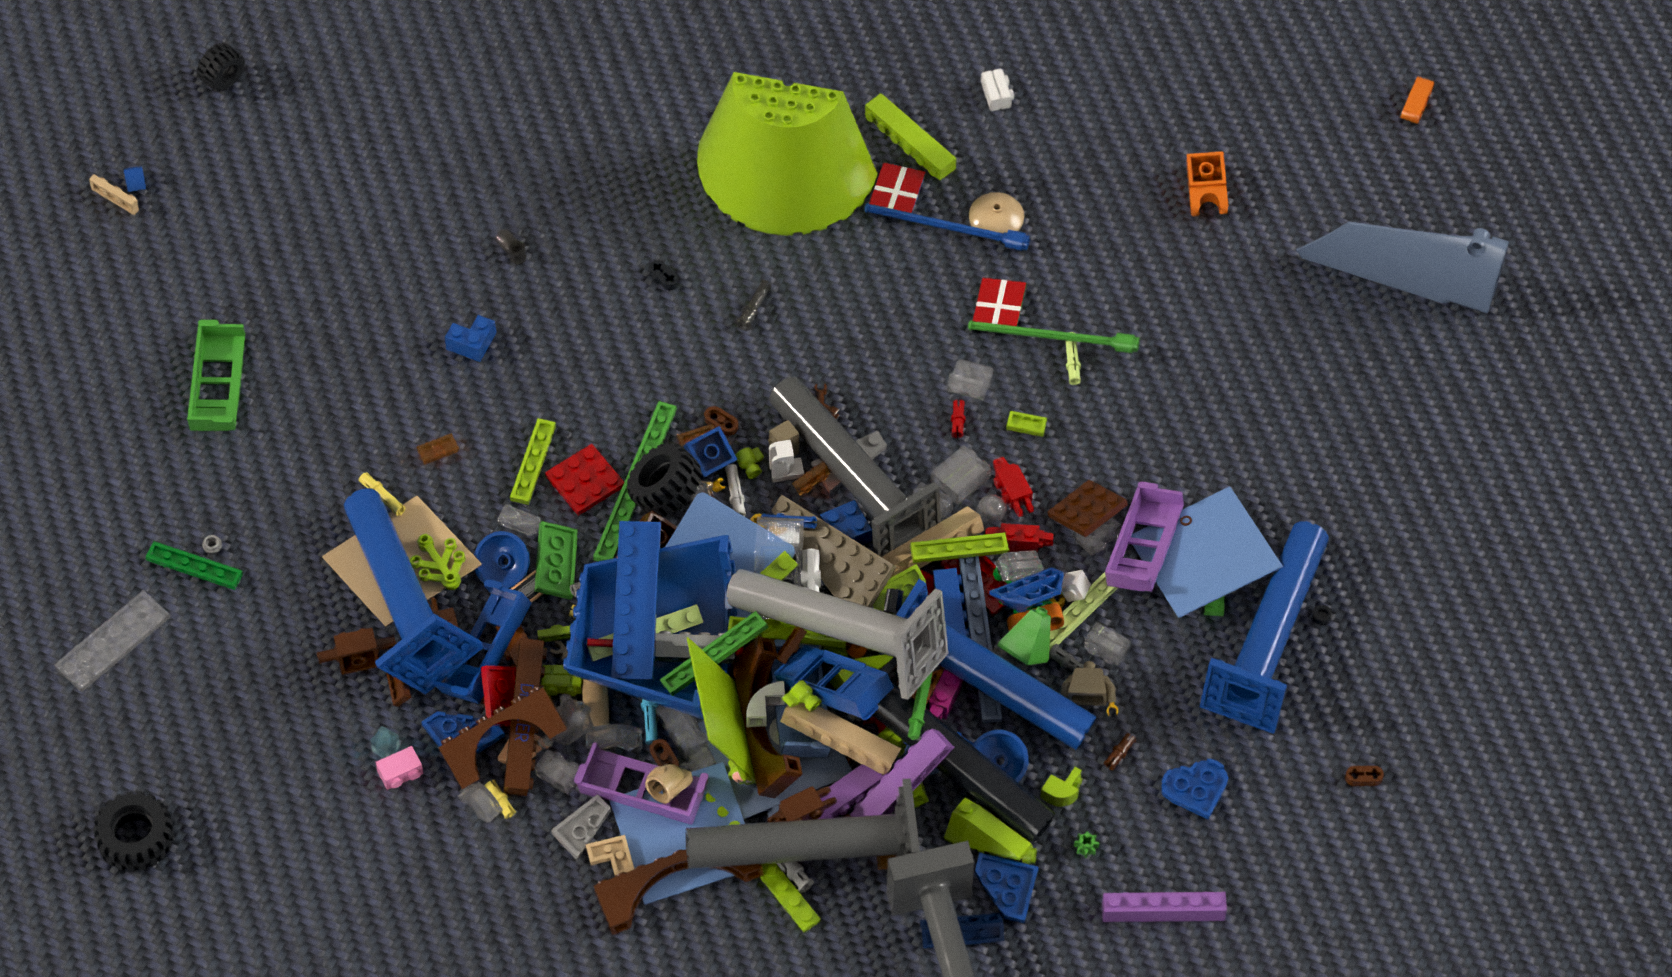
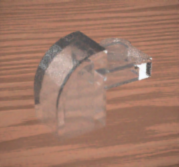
(481, 801)

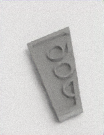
(872, 444)

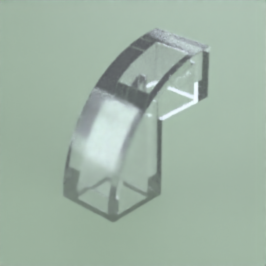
(615, 735)

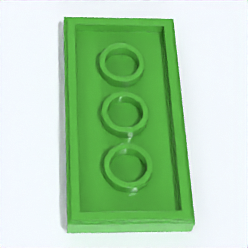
(556, 560)

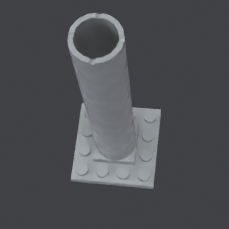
(915, 642)

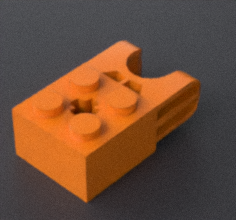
(1207, 181)

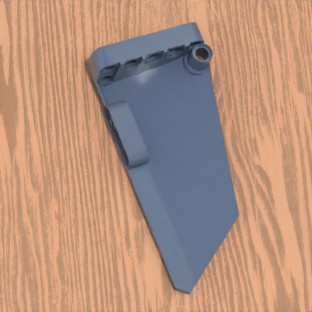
(1416, 262)

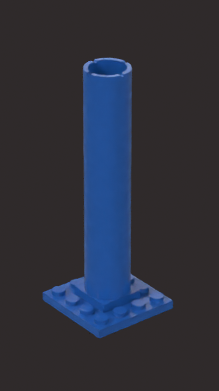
(428, 644)
(1007, 682)
(1247, 688)

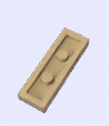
(114, 194)

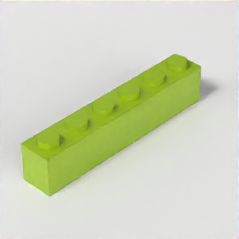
(910, 137)

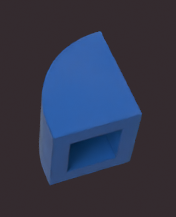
(134, 178)

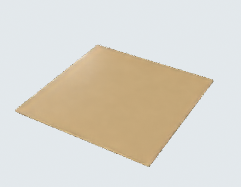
(416, 520)

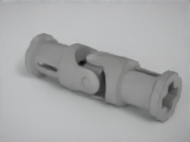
(796, 873)

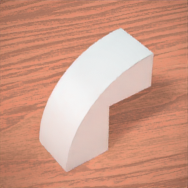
(767, 696)

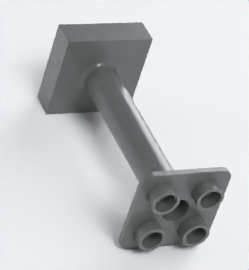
(932, 883)

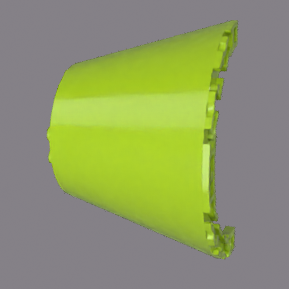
(784, 156)

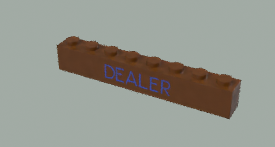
(521, 734)

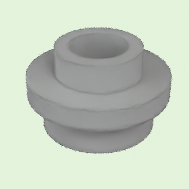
(212, 539)

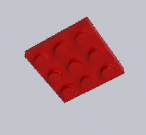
(584, 479)

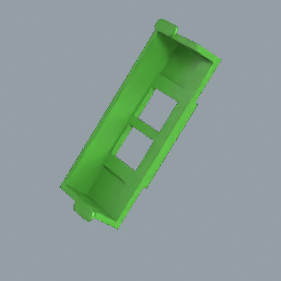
(216, 344)

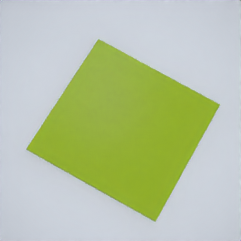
(721, 709)

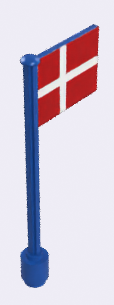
(897, 195)

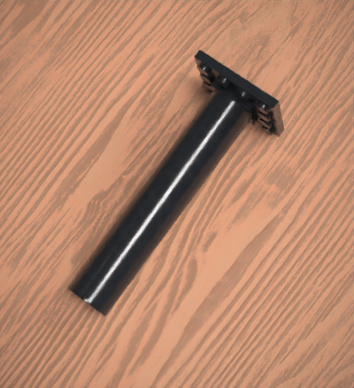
(966, 765)

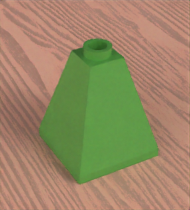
(1029, 638)

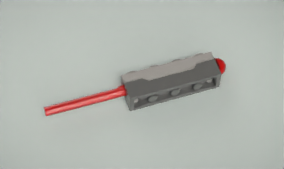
(674, 646)

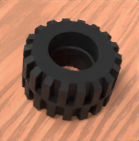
(220, 67)

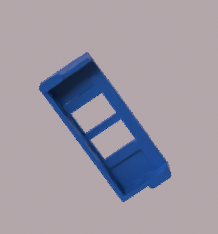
(503, 609)
(855, 696)

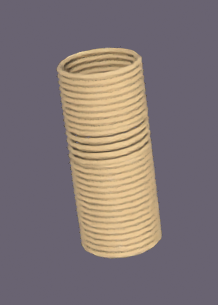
(597, 699)

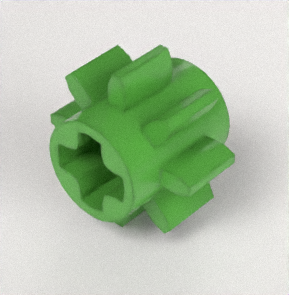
(1086, 844)

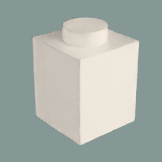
(1075, 586)

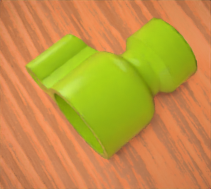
(747, 460)
(802, 693)

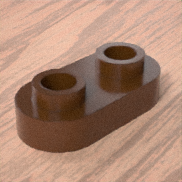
(722, 419)
(664, 758)

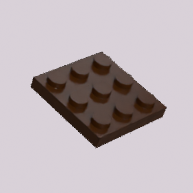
(1087, 508)

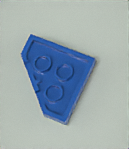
(444, 725)
(1007, 884)

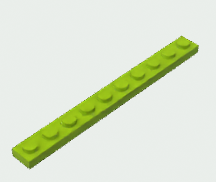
(782, 887)

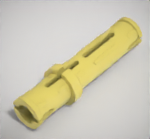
(388, 499)

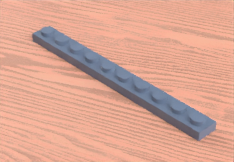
(978, 626)

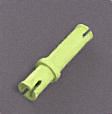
(1073, 365)

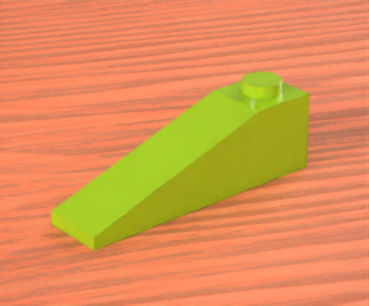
(984, 832)

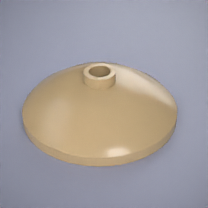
(985, 216)

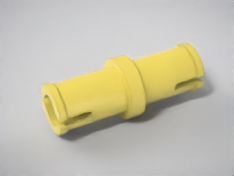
(501, 797)

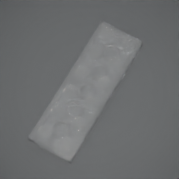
(112, 641)

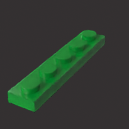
(194, 565)

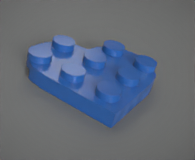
(1196, 787)

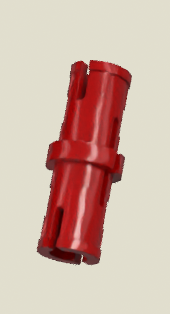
(958, 418)

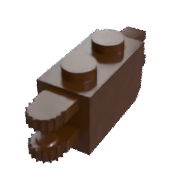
(803, 805)

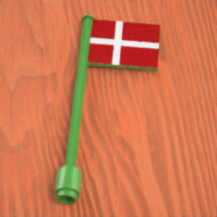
(1000, 309)

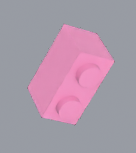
(399, 768)

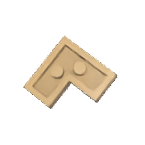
(611, 850)

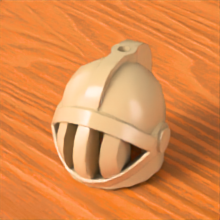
(669, 780)

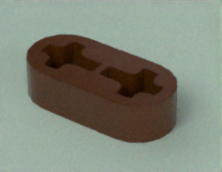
(1364, 775)

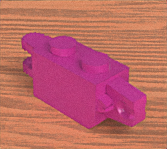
(945, 695)

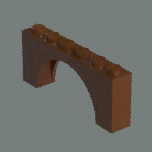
(461, 750)

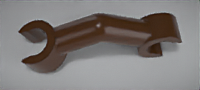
(820, 396)

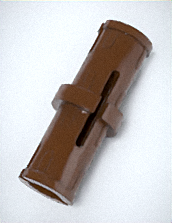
(1119, 751)

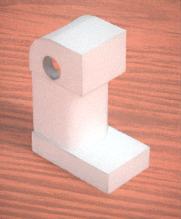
(783, 463)

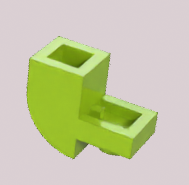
(1061, 792)

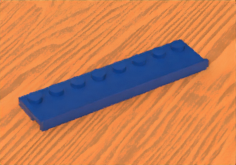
(636, 600)

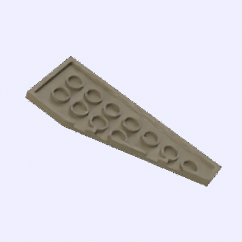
(845, 565)

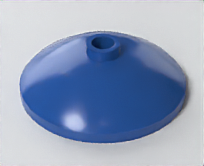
(492, 553)
(1005, 745)

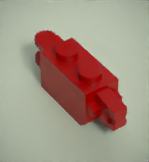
(1013, 486)
(1023, 537)

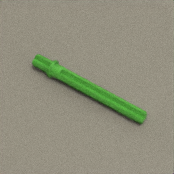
(916, 721)

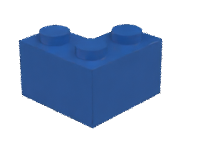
(473, 341)

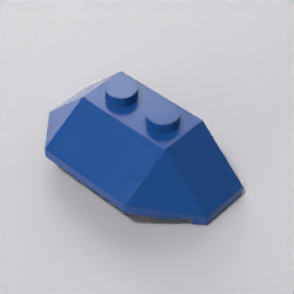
(1030, 590)

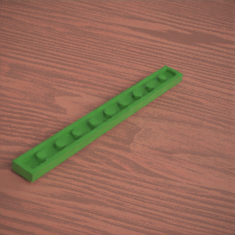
(624, 505)

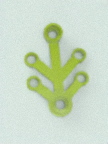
(426, 544)

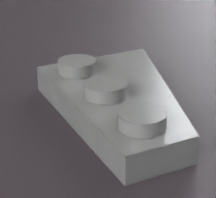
(581, 826)

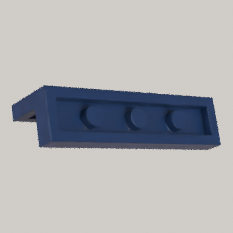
(974, 928)

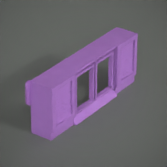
(1152, 508)
(604, 772)

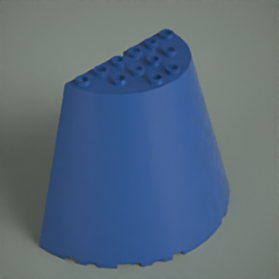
(687, 576)

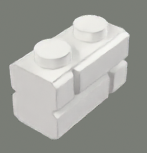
(996, 89)

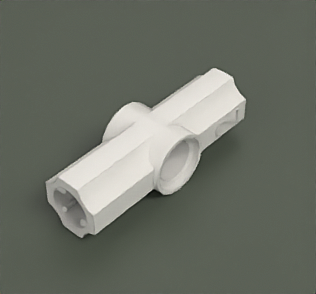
(811, 574)

